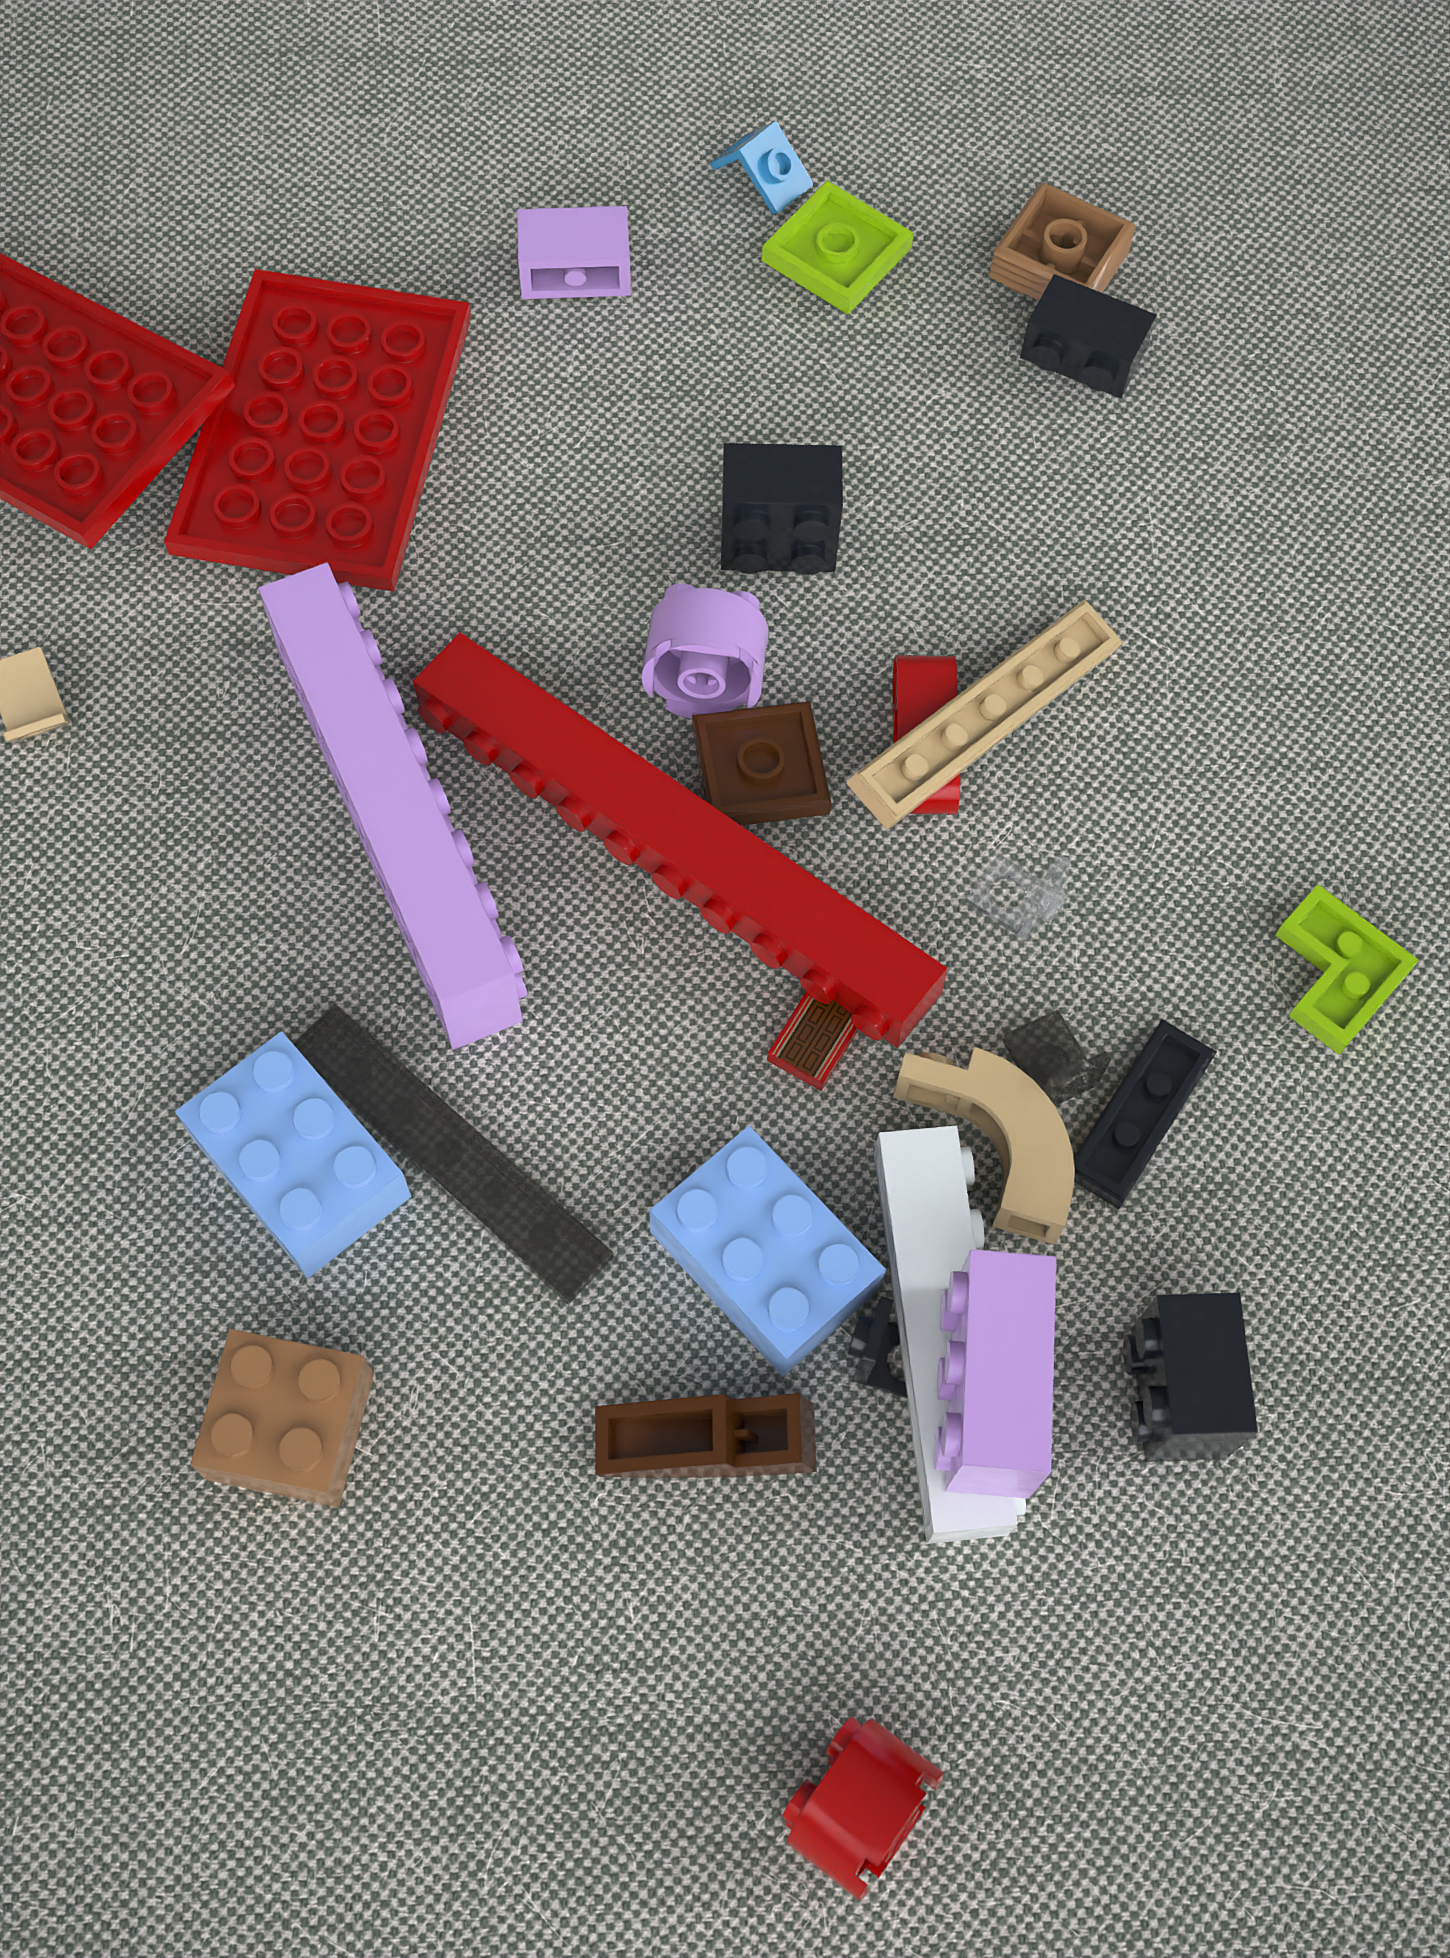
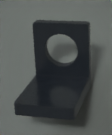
(872, 1344)

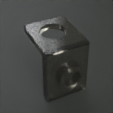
(1054, 1059)

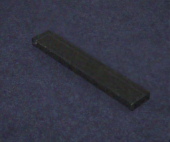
(454, 1155)

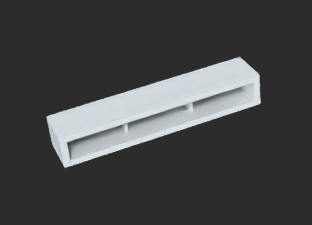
(927, 1237)

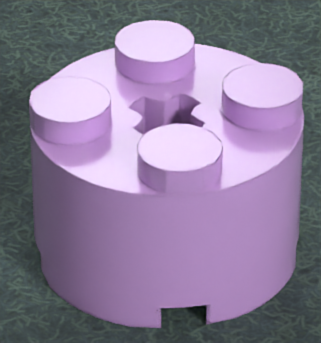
(705, 650)

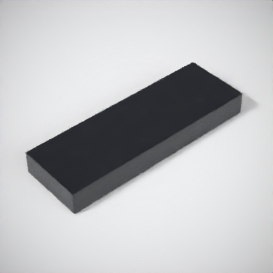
(1140, 1113)

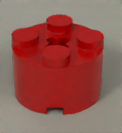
(860, 1805)

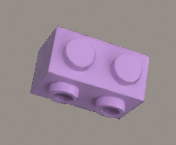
(575, 247)

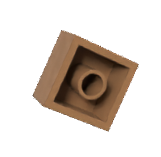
(283, 1418)

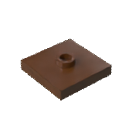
(762, 763)

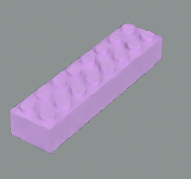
(396, 806)

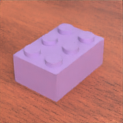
(997, 1374)

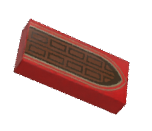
(813, 1041)

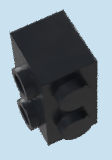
(1087, 336)

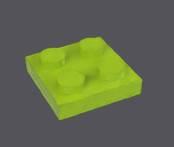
(837, 247)

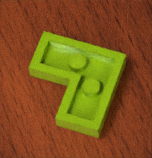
(1357, 964)

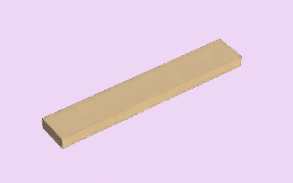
(983, 715)

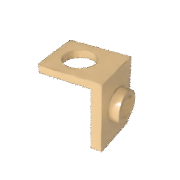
(29, 696)

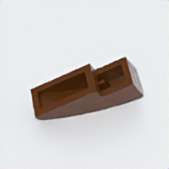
(706, 1437)

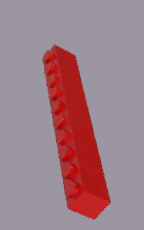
(680, 841)

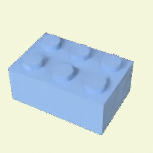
(294, 1154)
(766, 1250)

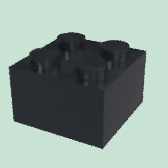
(781, 507)
(1191, 1378)

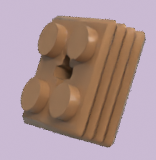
(1060, 238)

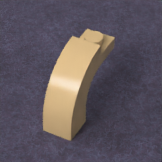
(1019, 1123)

